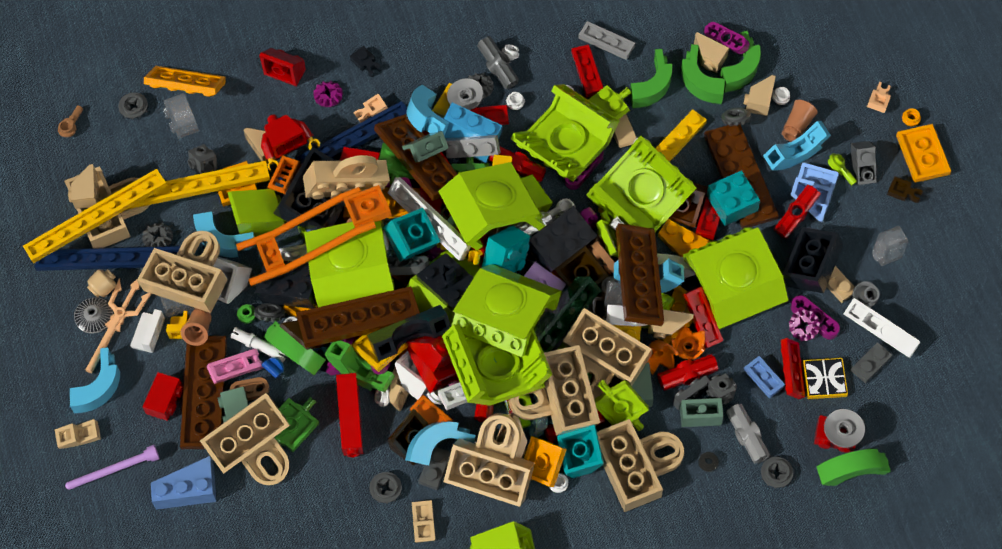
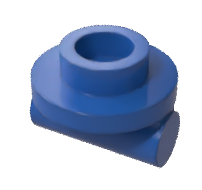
(274, 366)

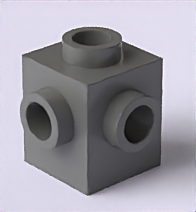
(202, 159)
(726, 393)

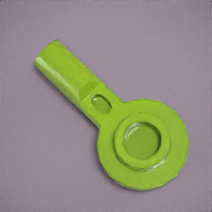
(837, 163)

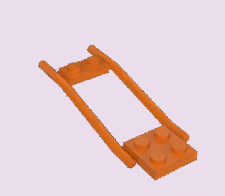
(363, 207)

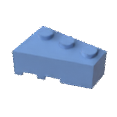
(186, 486)

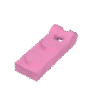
(234, 366)

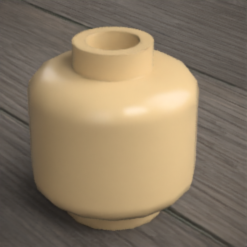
(101, 283)

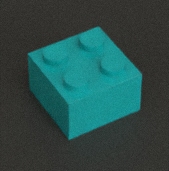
(733, 198)
(411, 234)
(507, 249)

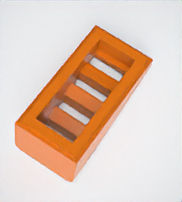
(284, 162)

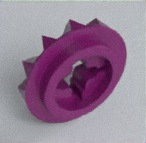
(322, 98)
(811, 330)

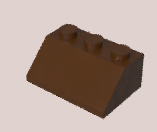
(690, 209)

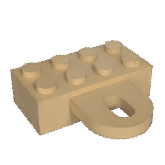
(336, 177)
(115, 228)
(185, 276)
(607, 350)
(565, 395)
(249, 438)
(633, 464)
(491, 465)

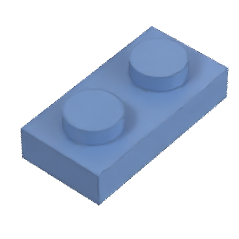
(764, 377)

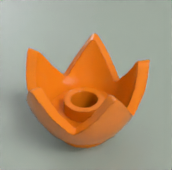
(688, 338)
(662, 354)

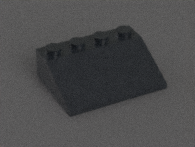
(295, 202)

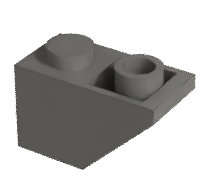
(864, 162)

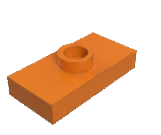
(430, 411)

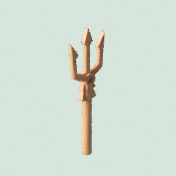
(117, 319)

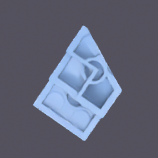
(821, 179)

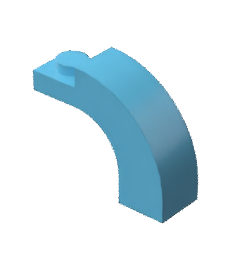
(420, 111)
(792, 153)
(227, 243)
(670, 274)
(101, 390)
(427, 438)

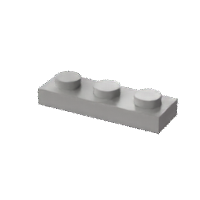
(606, 40)
(472, 146)

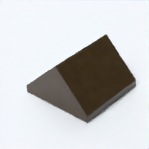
(581, 265)
(405, 432)

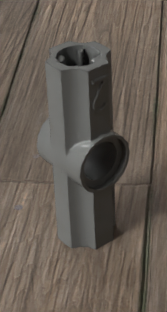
(498, 62)

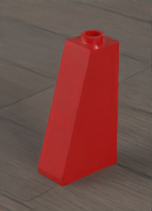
(432, 380)
(349, 414)

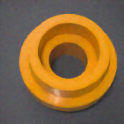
(911, 113)

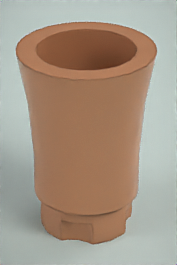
(798, 120)
(196, 328)

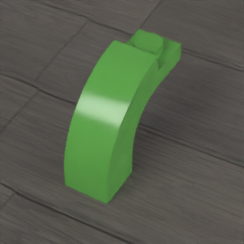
(743, 72)
(699, 84)
(653, 90)
(308, 359)
(347, 361)
(851, 465)

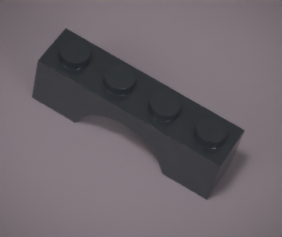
(428, 323)

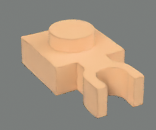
(879, 98)
(372, 107)

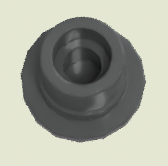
(866, 293)

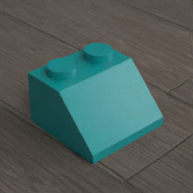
(582, 451)

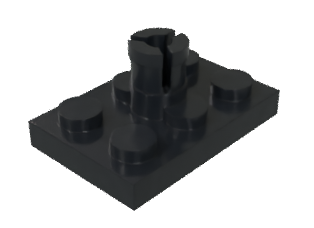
(445, 280)

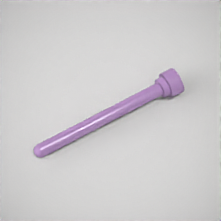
(149, 454)

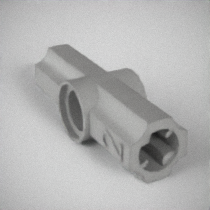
(748, 433)

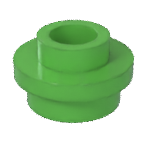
(246, 318)

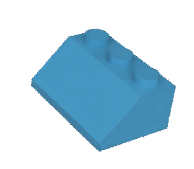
(469, 124)

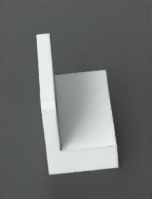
(148, 331)

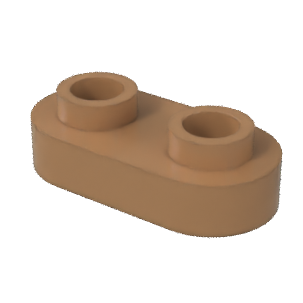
(599, 252)
(251, 386)

